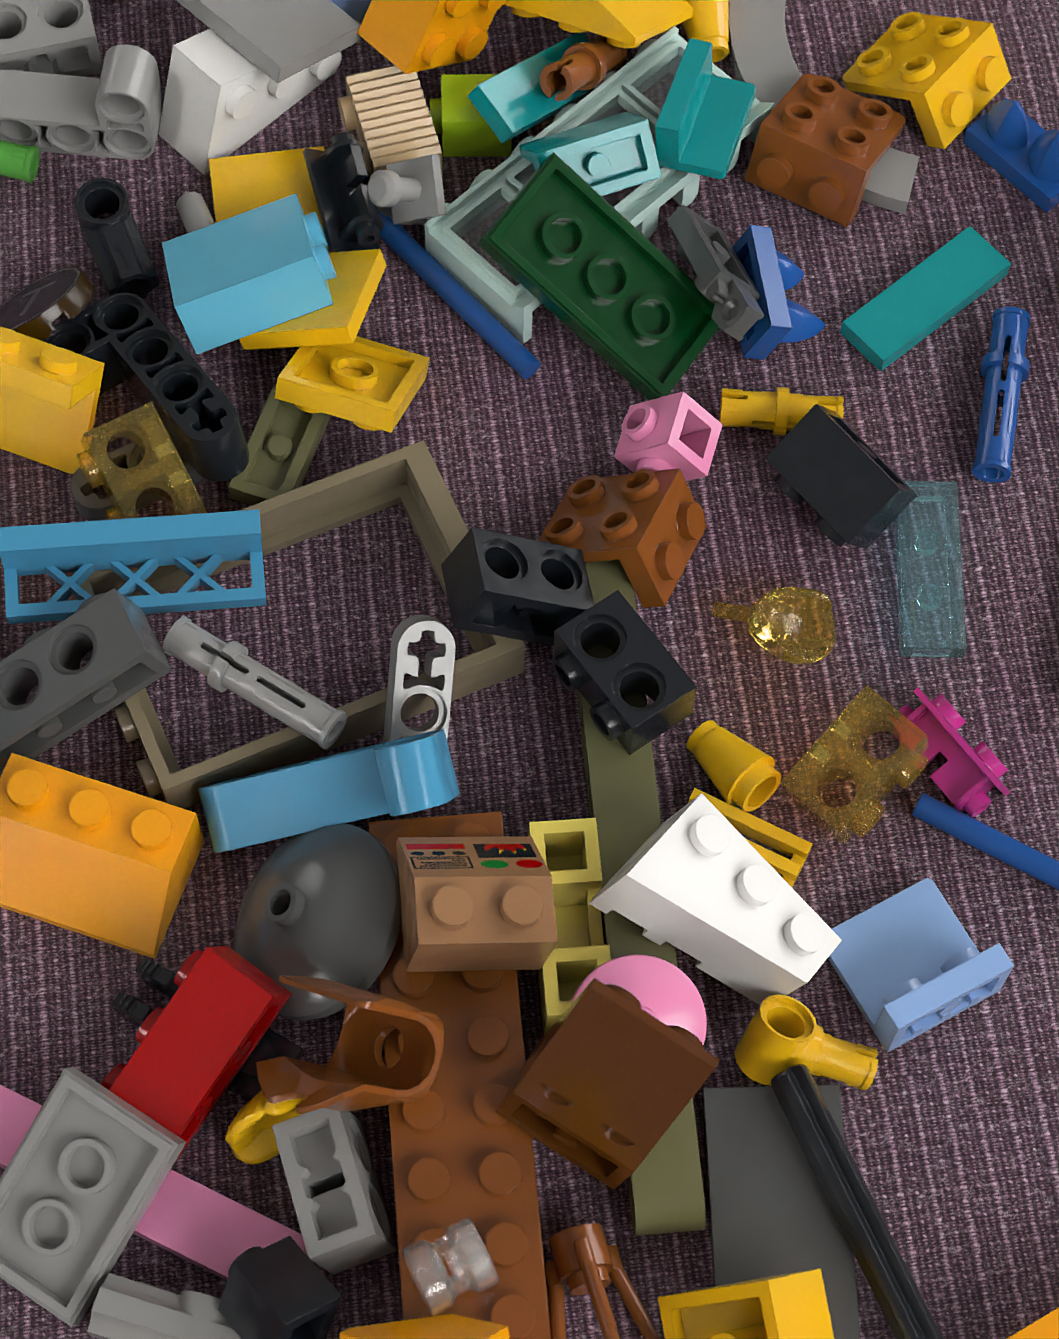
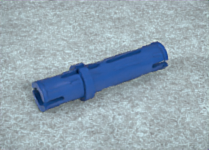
(1008, 336)

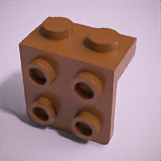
(822, 146)
(632, 518)

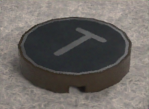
(45, 300)

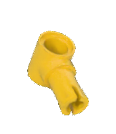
(787, 1035)

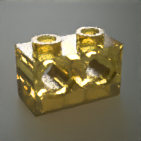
(157, 473)
(841, 756)

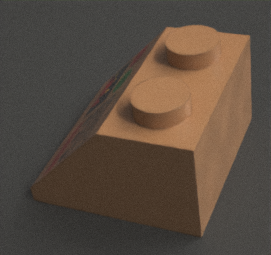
(475, 904)

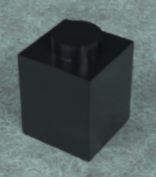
(278, 1294)

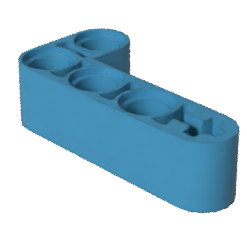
(331, 791)

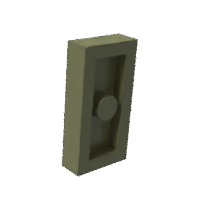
(278, 451)

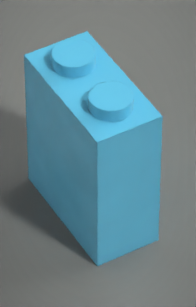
(249, 273)

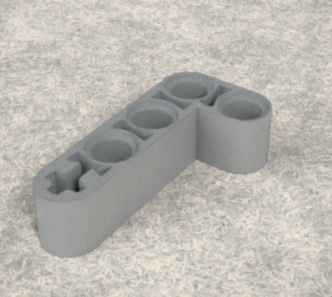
(86, 114)

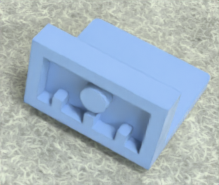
(914, 964)

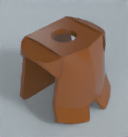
(356, 1071)

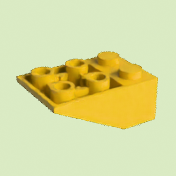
(621, 21)

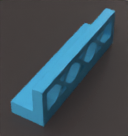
(133, 544)

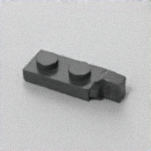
(718, 271)

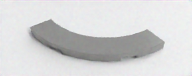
(765, 59)

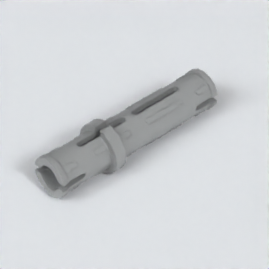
(232, 669)

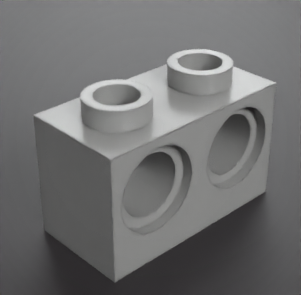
(48, 37)
(334, 1189)

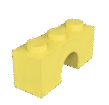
(574, 863)

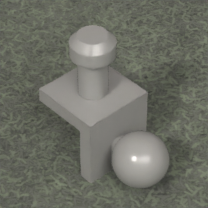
(409, 190)

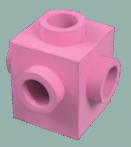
(669, 435)

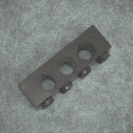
(68, 696)

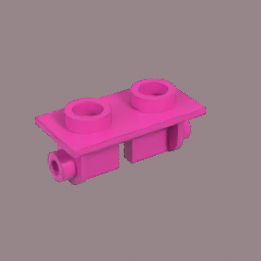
(968, 770)

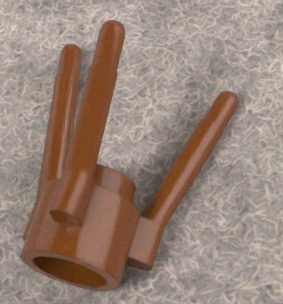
(584, 1264)

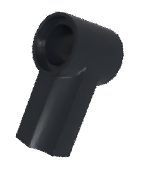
(114, 240)

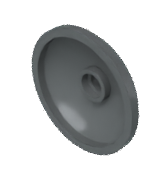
(322, 911)

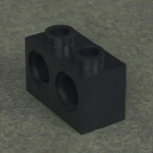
(515, 586)
(636, 666)

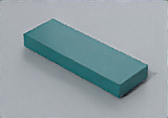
(515, 97)
(925, 298)

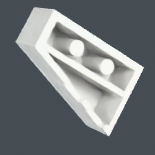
(223, 99)
(721, 904)

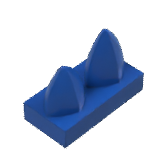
(1018, 151)
(772, 275)

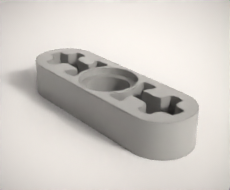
(437, 664)

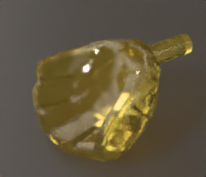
(787, 623)

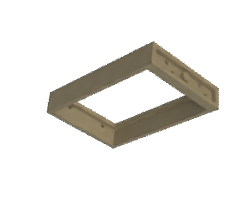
(395, 478)

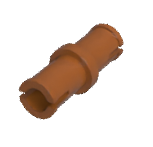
(581, 68)

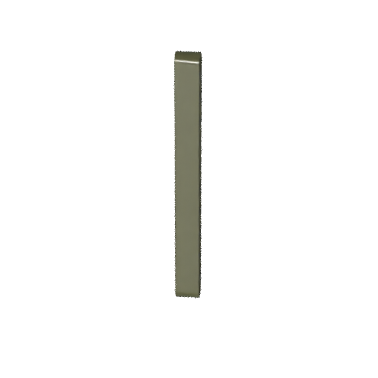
(623, 798)

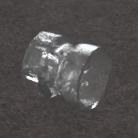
(465, 1258)

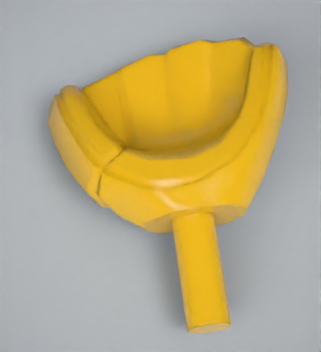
(252, 1131)

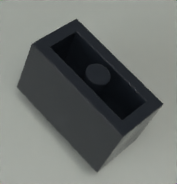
(839, 478)

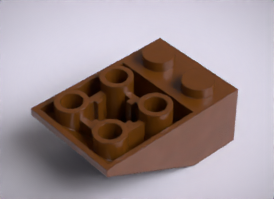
(606, 1083)

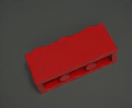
(198, 1040)

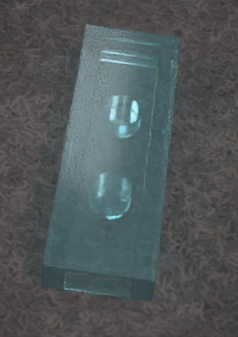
(930, 573)

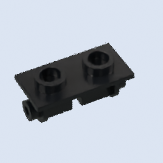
(342, 200)

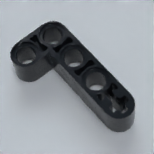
(160, 371)

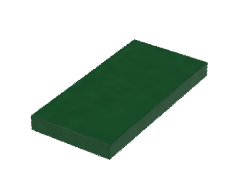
(602, 278)

